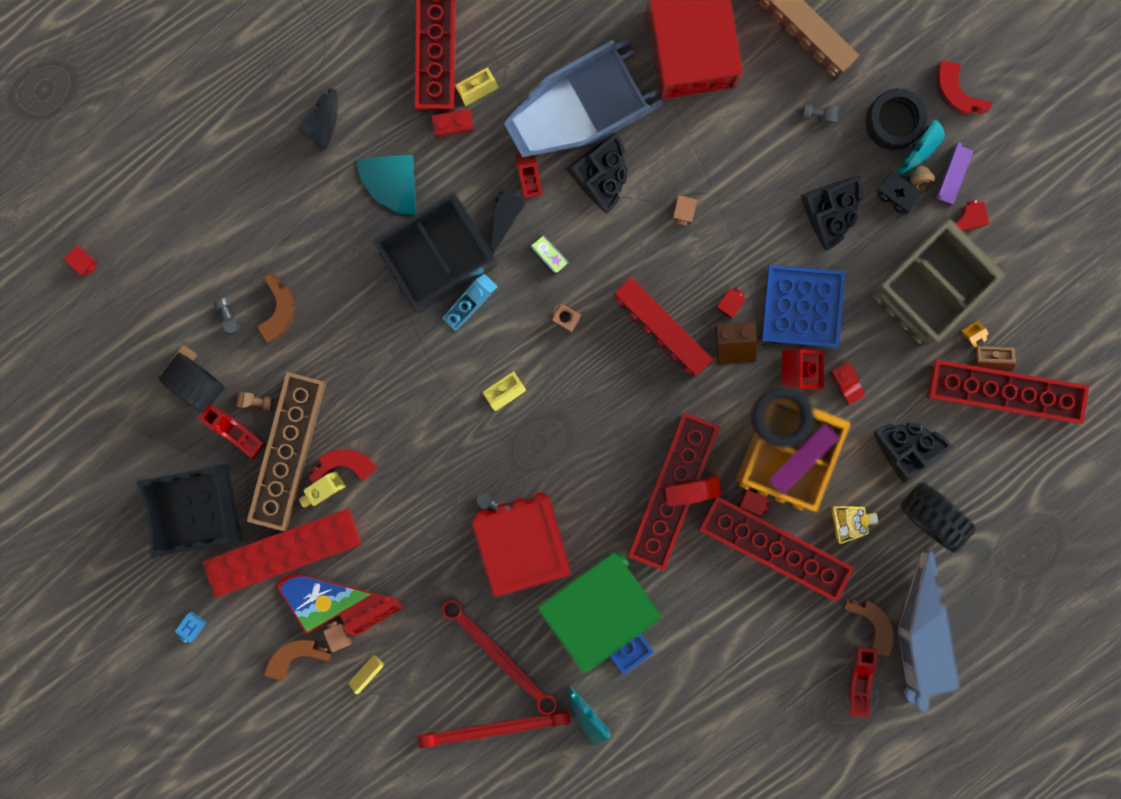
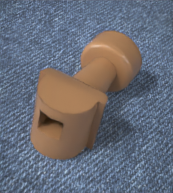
(247, 399)

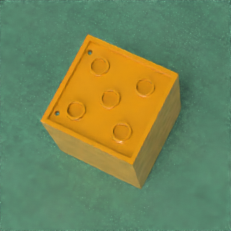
(765, 460)

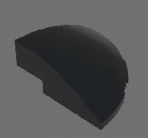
(320, 123)
(602, 172)
(833, 209)
(910, 448)

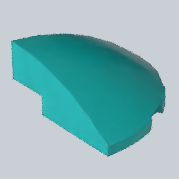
(923, 148)
(390, 181)
(587, 719)

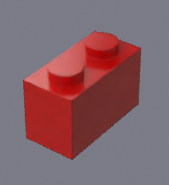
(452, 123)

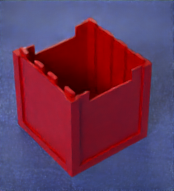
(521, 544)

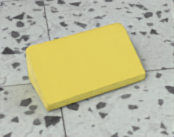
(476, 86)
(504, 391)
(365, 674)

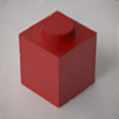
(81, 261)
(731, 302)
(754, 502)

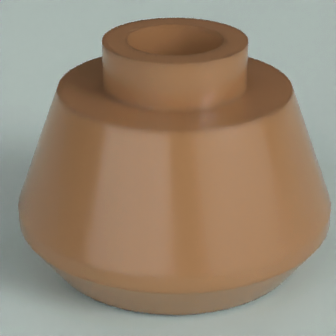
(921, 178)

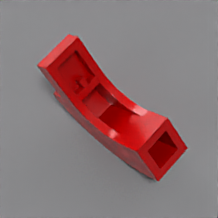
(951, 93)
(232, 430)
(357, 461)
(693, 491)
(860, 682)

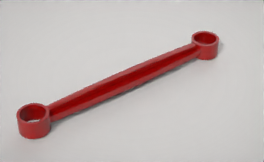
(499, 657)
(491, 729)

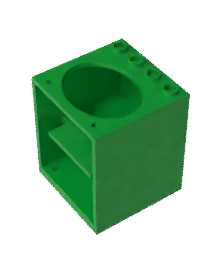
(600, 612)

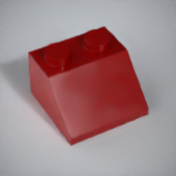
(803, 369)

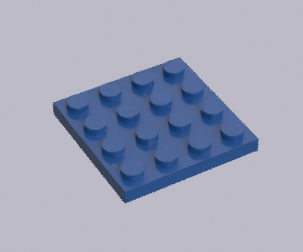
(803, 306)

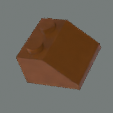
(736, 342)

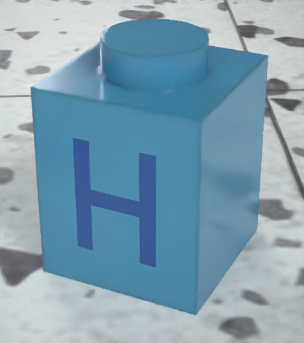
(190, 627)

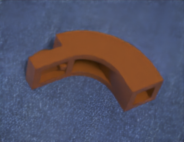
(284, 312)
(882, 634)
(281, 660)

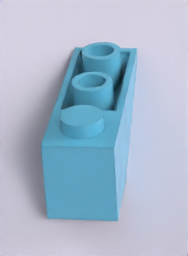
(469, 301)

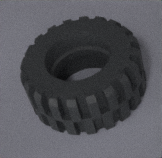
(938, 517)

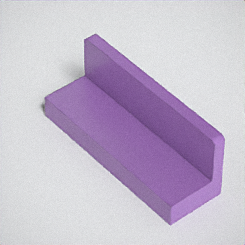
(953, 174)

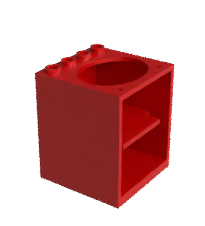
(693, 46)

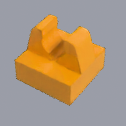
(975, 332)

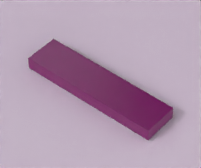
(804, 459)

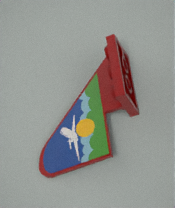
(320, 601)

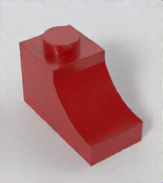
(529, 175)
(973, 216)
(847, 382)

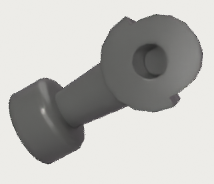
(827, 114)
(229, 323)
(486, 502)

